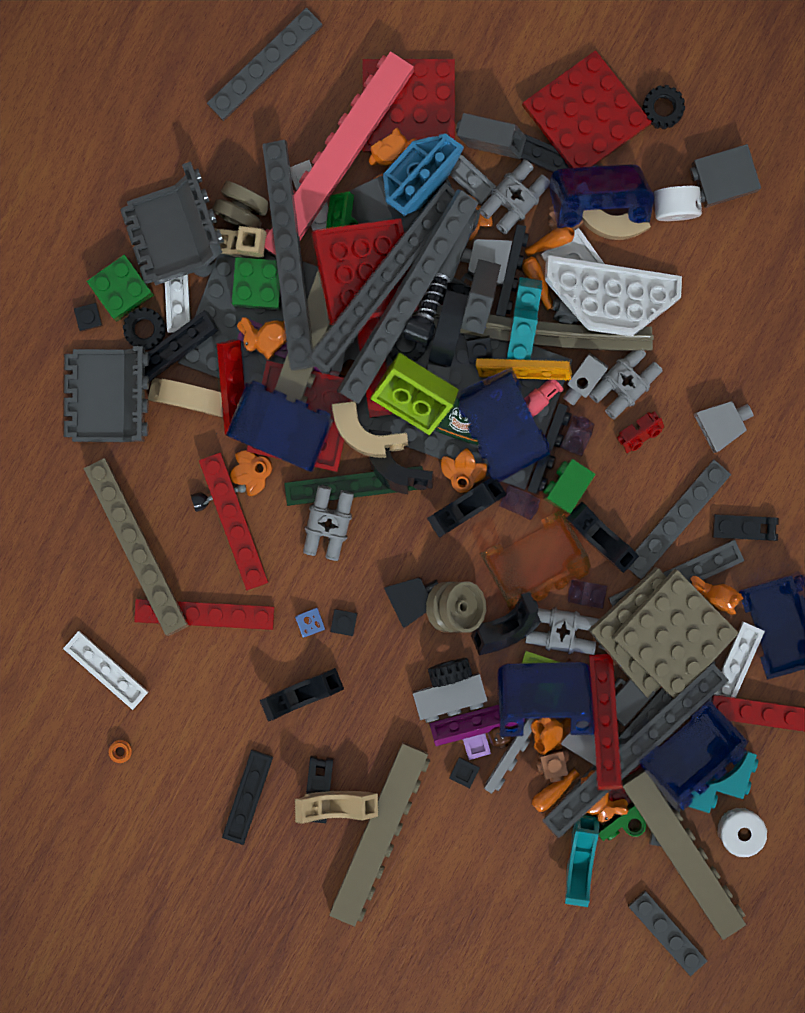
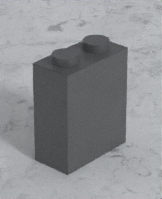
(491, 135)
(725, 176)
(481, 296)

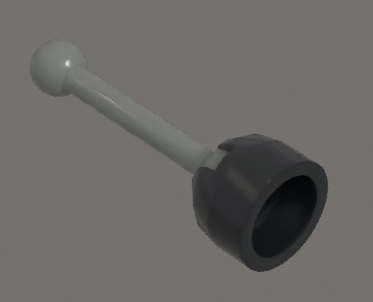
(201, 501)

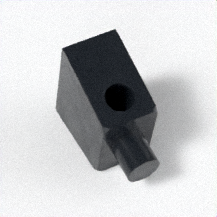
(409, 599)

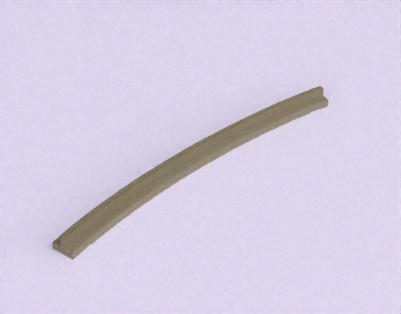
(562, 335)

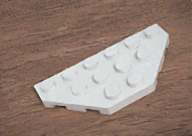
(611, 296)

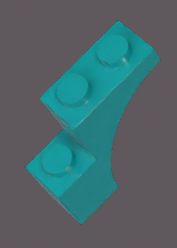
(524, 319)
(733, 783)
(580, 862)

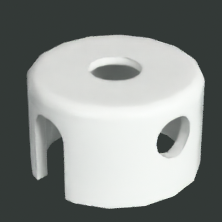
(677, 203)
(732, 822)

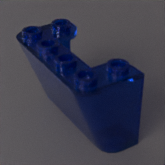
(600, 188)
(502, 424)
(280, 426)
(780, 612)
(545, 692)
(695, 756)

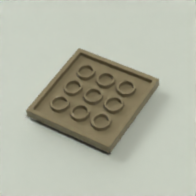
(615, 618)
(675, 634)

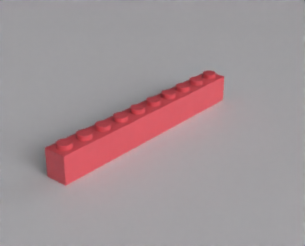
(347, 142)

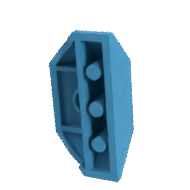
(420, 172)

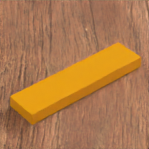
(526, 368)

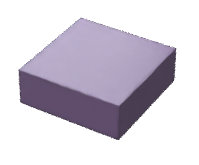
(476, 746)

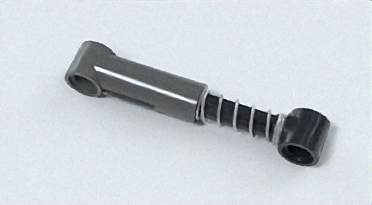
(421, 327)

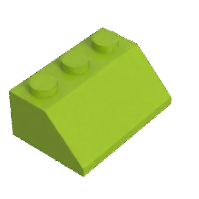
(415, 394)

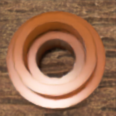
(113, 751)

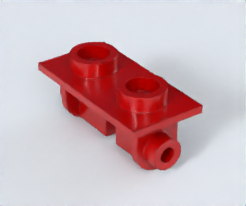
(633, 439)

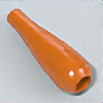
(552, 240)
(533, 270)
(551, 793)

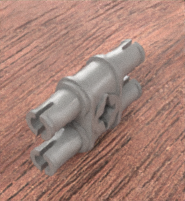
(520, 206)
(626, 394)
(318, 516)
(568, 642)

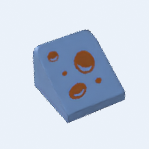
(310, 622)

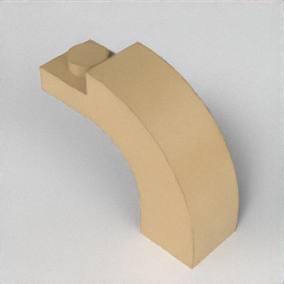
(613, 226)
(243, 243)
(186, 396)
(360, 440)
(336, 804)

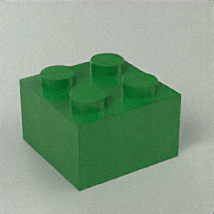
(256, 284)
(120, 288)
(569, 485)

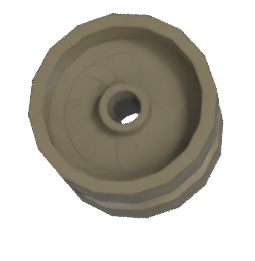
(241, 205)
(456, 607)

